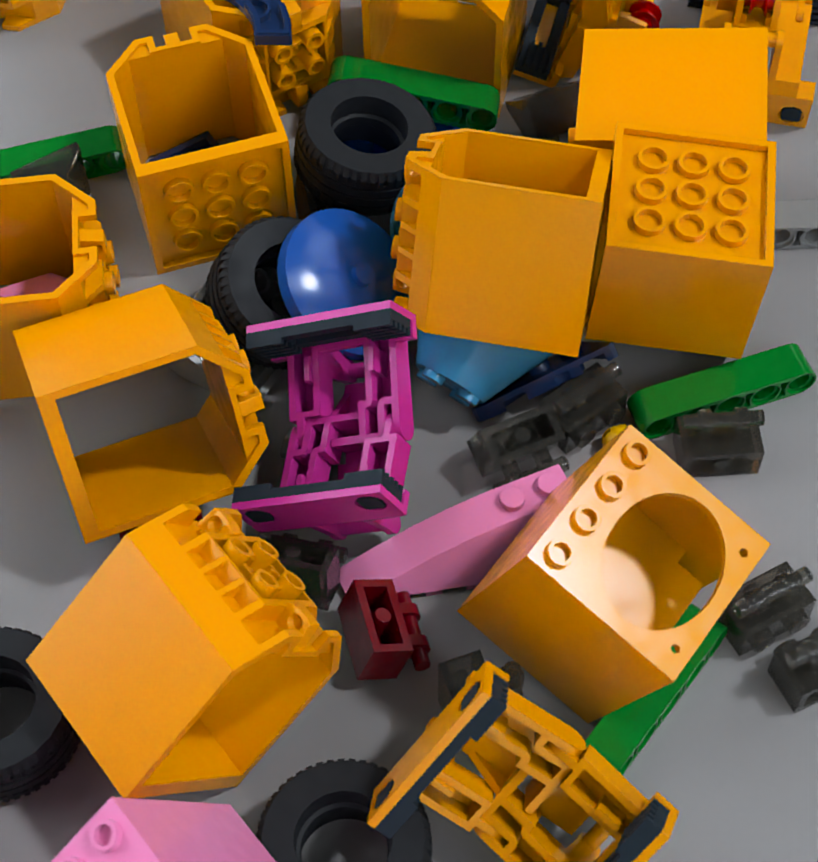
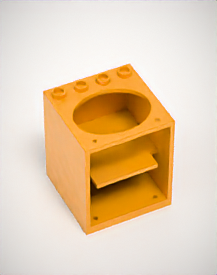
(672, 80)
(609, 572)

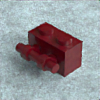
(382, 630)

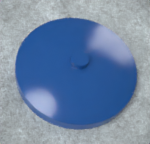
(335, 264)

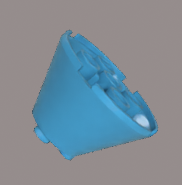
(470, 367)

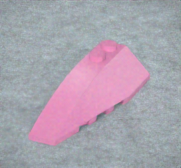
(458, 543)

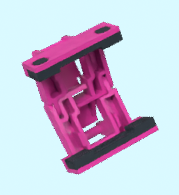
(367, 424)

